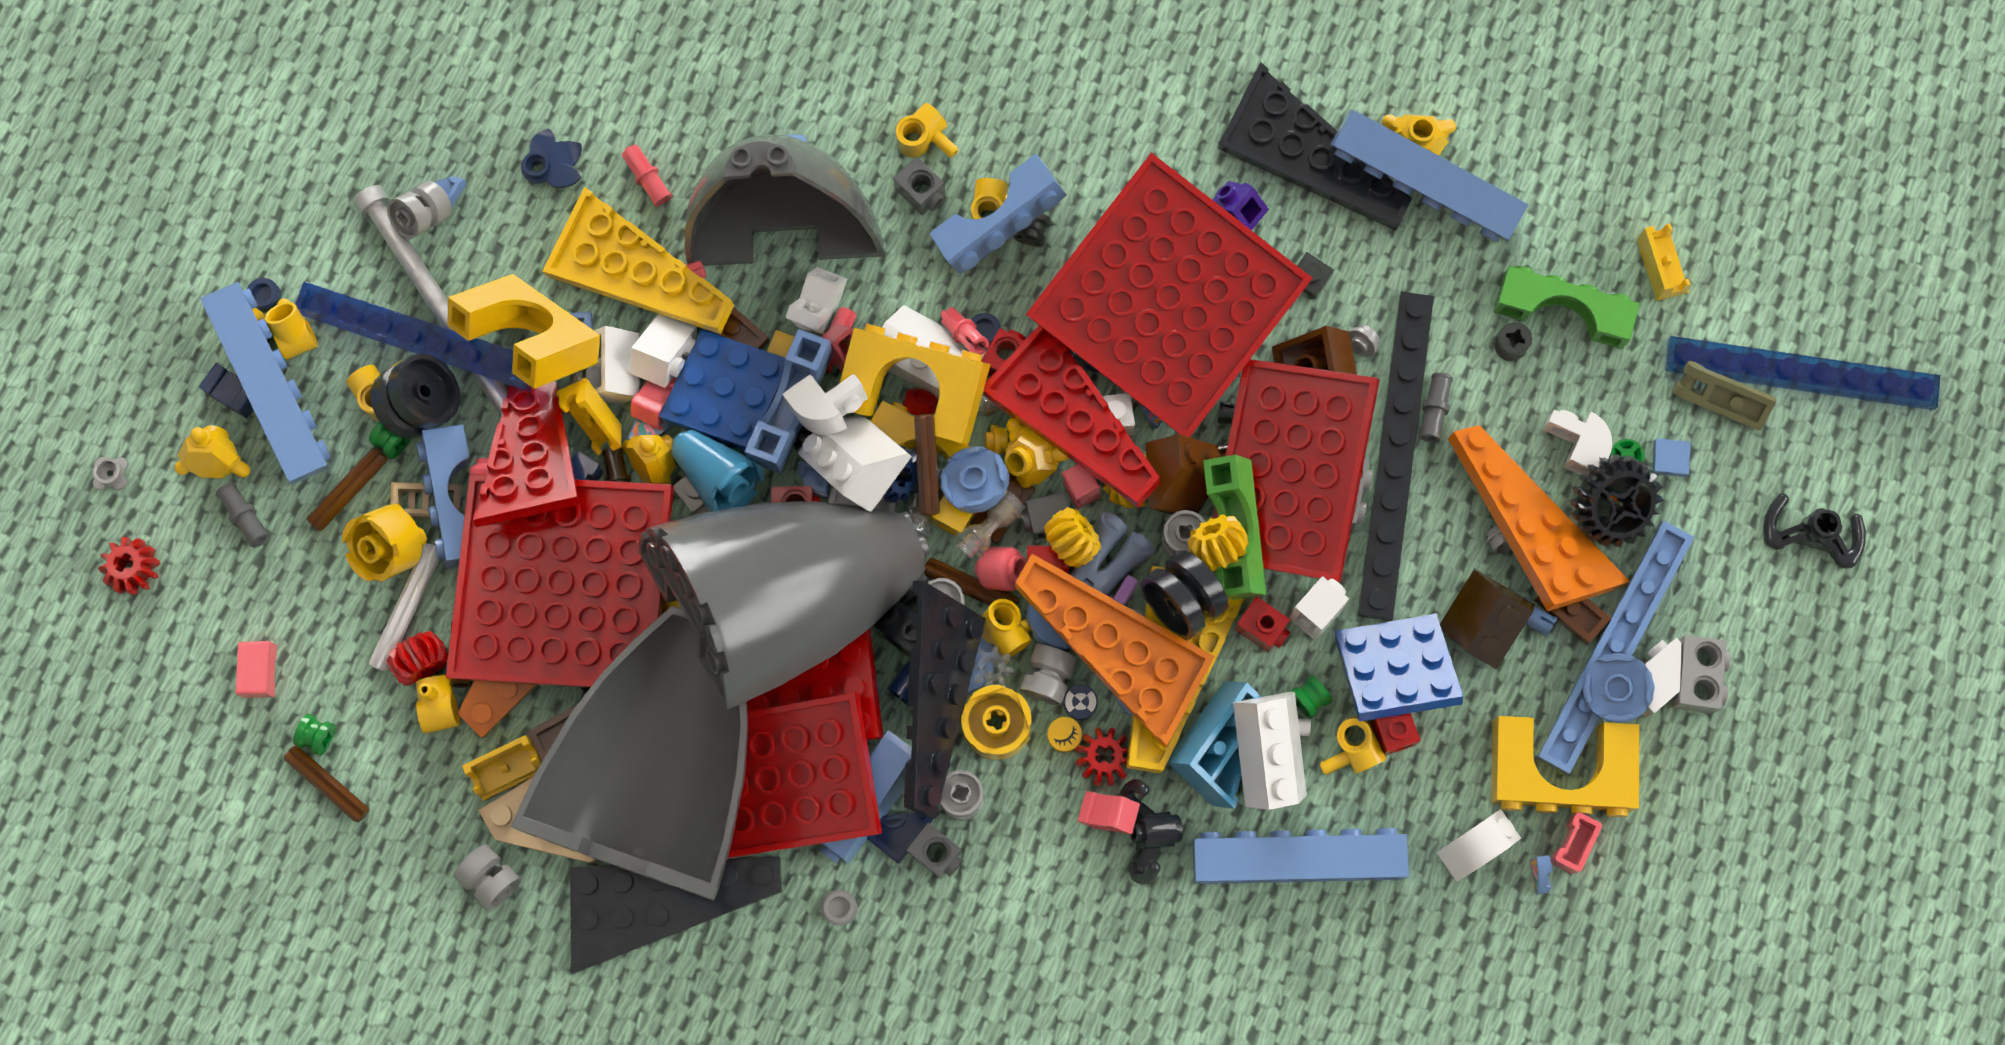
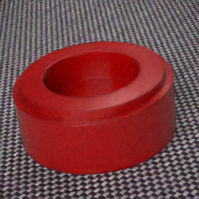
(920, 401)

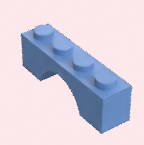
(1030, 195)
(779, 427)
(445, 455)

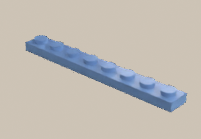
(1619, 636)

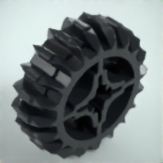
(1600, 515)

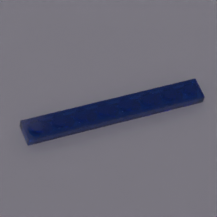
(408, 333)
(1807, 373)

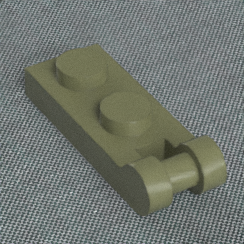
(1725, 396)

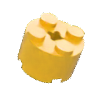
(383, 543)
(1005, 704)

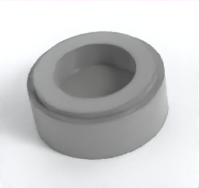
(839, 907)

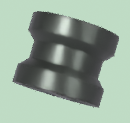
(1034, 233)
(1509, 348)

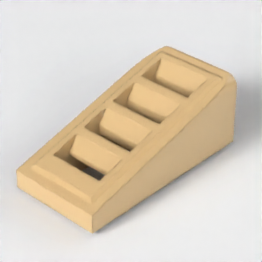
(412, 488)

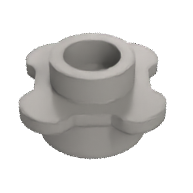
(101, 469)

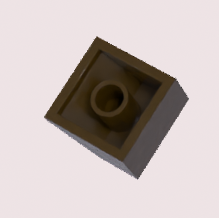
(1486, 618)

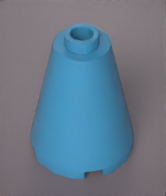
(716, 471)

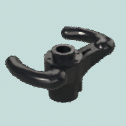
(1817, 531)
(1149, 833)

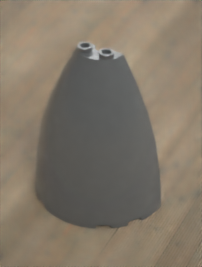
(777, 187)
(781, 584)
(646, 766)

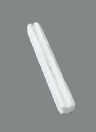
(405, 607)

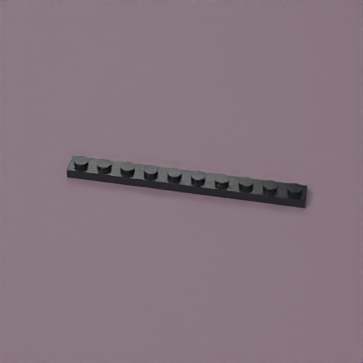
(1395, 457)

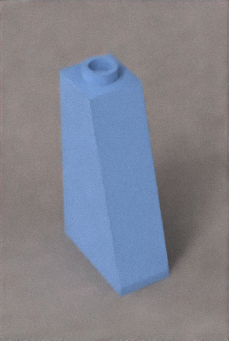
(889, 781)

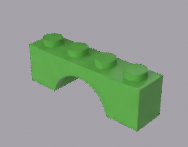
(1606, 315)
(1233, 494)

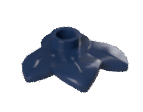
(556, 158)

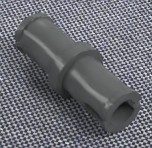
(1435, 407)
(242, 515)

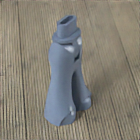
(1132, 554)

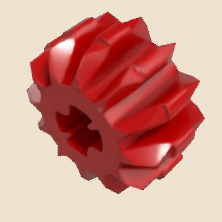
(124, 578)
(417, 658)
(1103, 744)

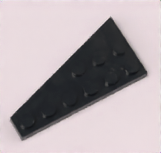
(1294, 143)
(937, 690)
(625, 911)

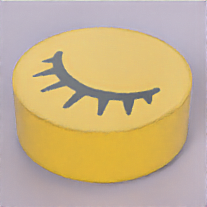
(1064, 734)

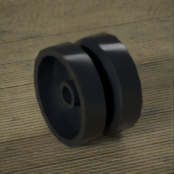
(415, 396)
(1184, 594)

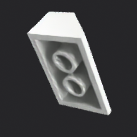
(917, 325)
(857, 460)
(1270, 751)

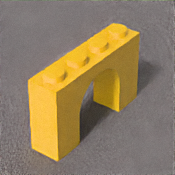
(508, 302)
(959, 377)
(900, 427)
(1519, 783)

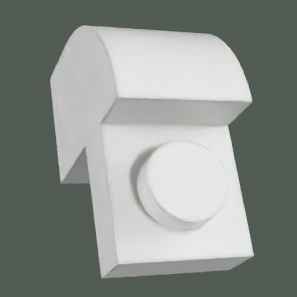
(817, 300)
(824, 411)
(1589, 438)
(1479, 845)

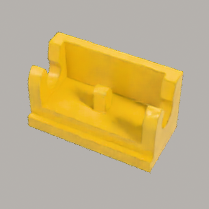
(1662, 263)
(591, 414)
(503, 768)

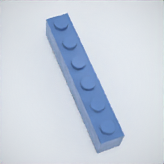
(1428, 175)
(265, 384)
(1301, 857)

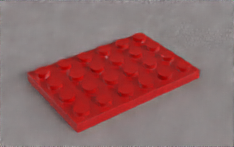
(1307, 460)
(806, 777)

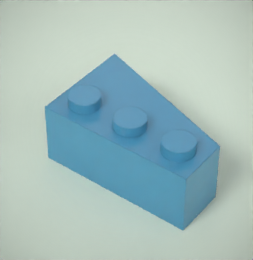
(1210, 750)

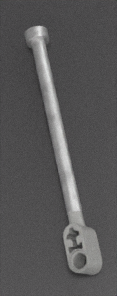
(373, 204)

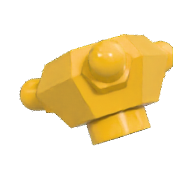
(1422, 130)
(210, 454)
(1030, 455)
(651, 457)

